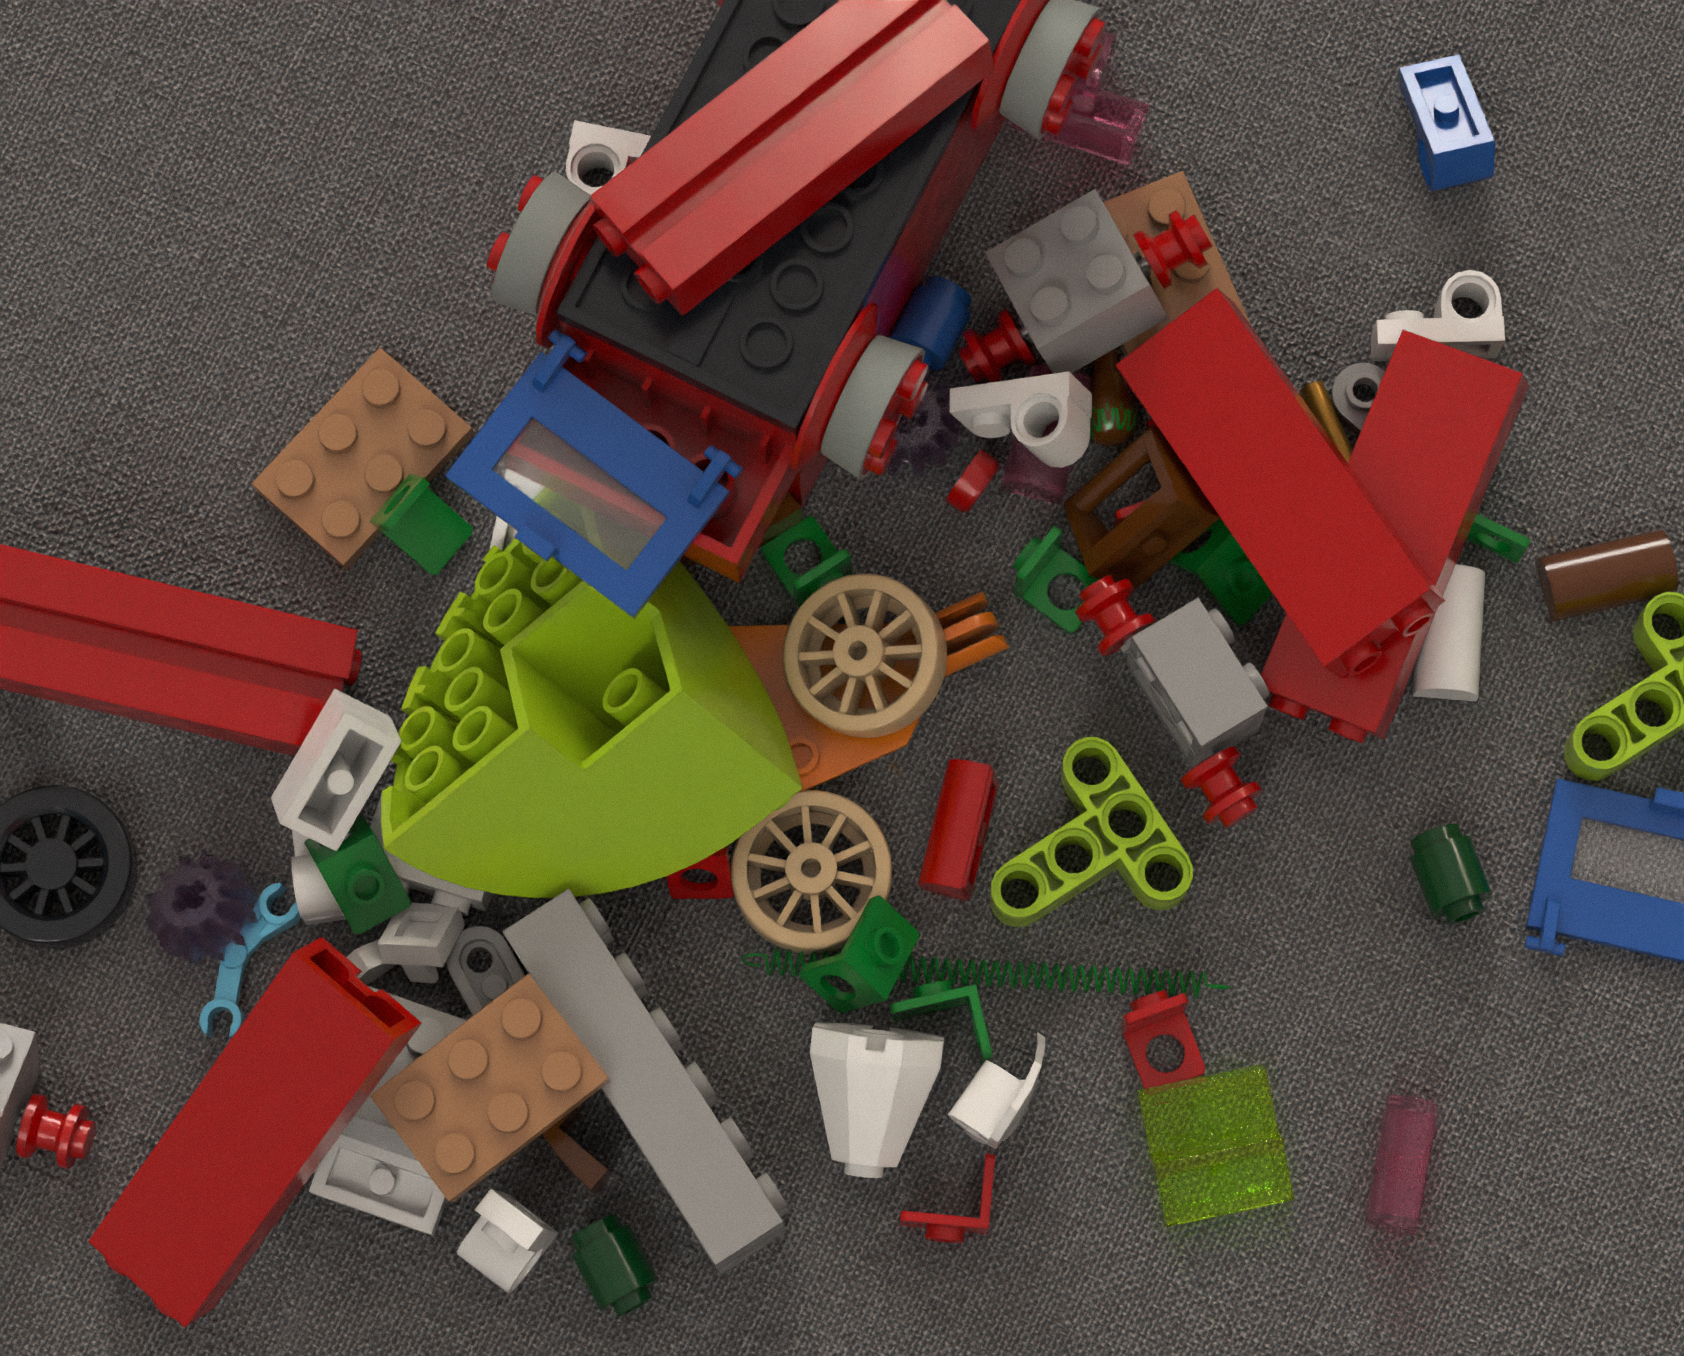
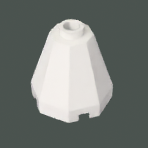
(872, 1090)

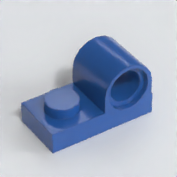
(1450, 124)

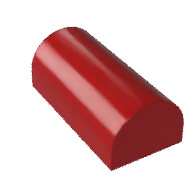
(959, 829)

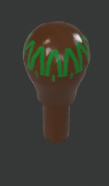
(1113, 409)

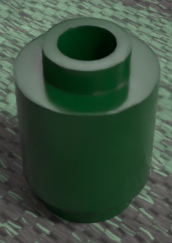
(1449, 873)
(613, 1265)

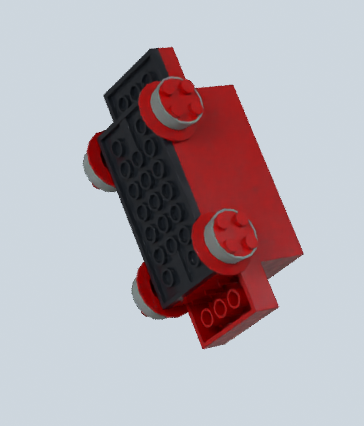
(797, 344)

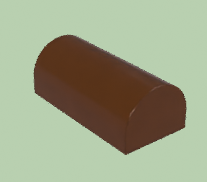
(1607, 575)

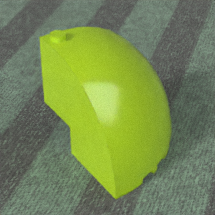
(580, 740)

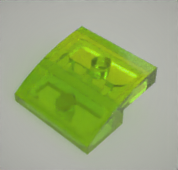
(1215, 1145)

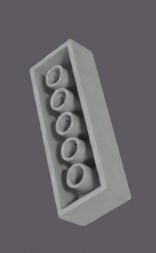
(649, 1087)

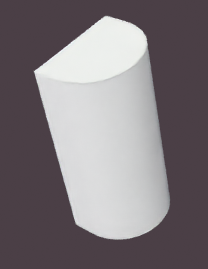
(1452, 649)

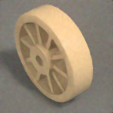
(863, 654)
(810, 871)

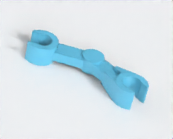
(238, 956)

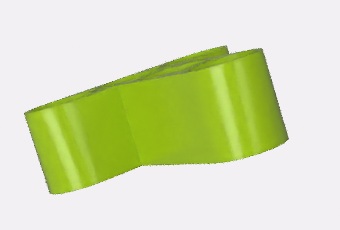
(1618, 718)
(1094, 834)

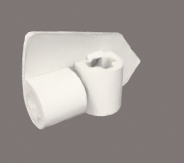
(996, 1100)

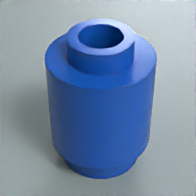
(934, 320)

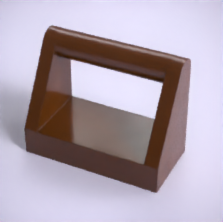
(1153, 530)

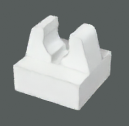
(421, 939)

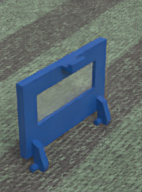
(589, 482)
(1611, 872)

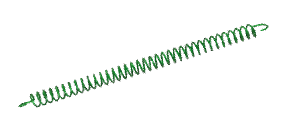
(1013, 983)

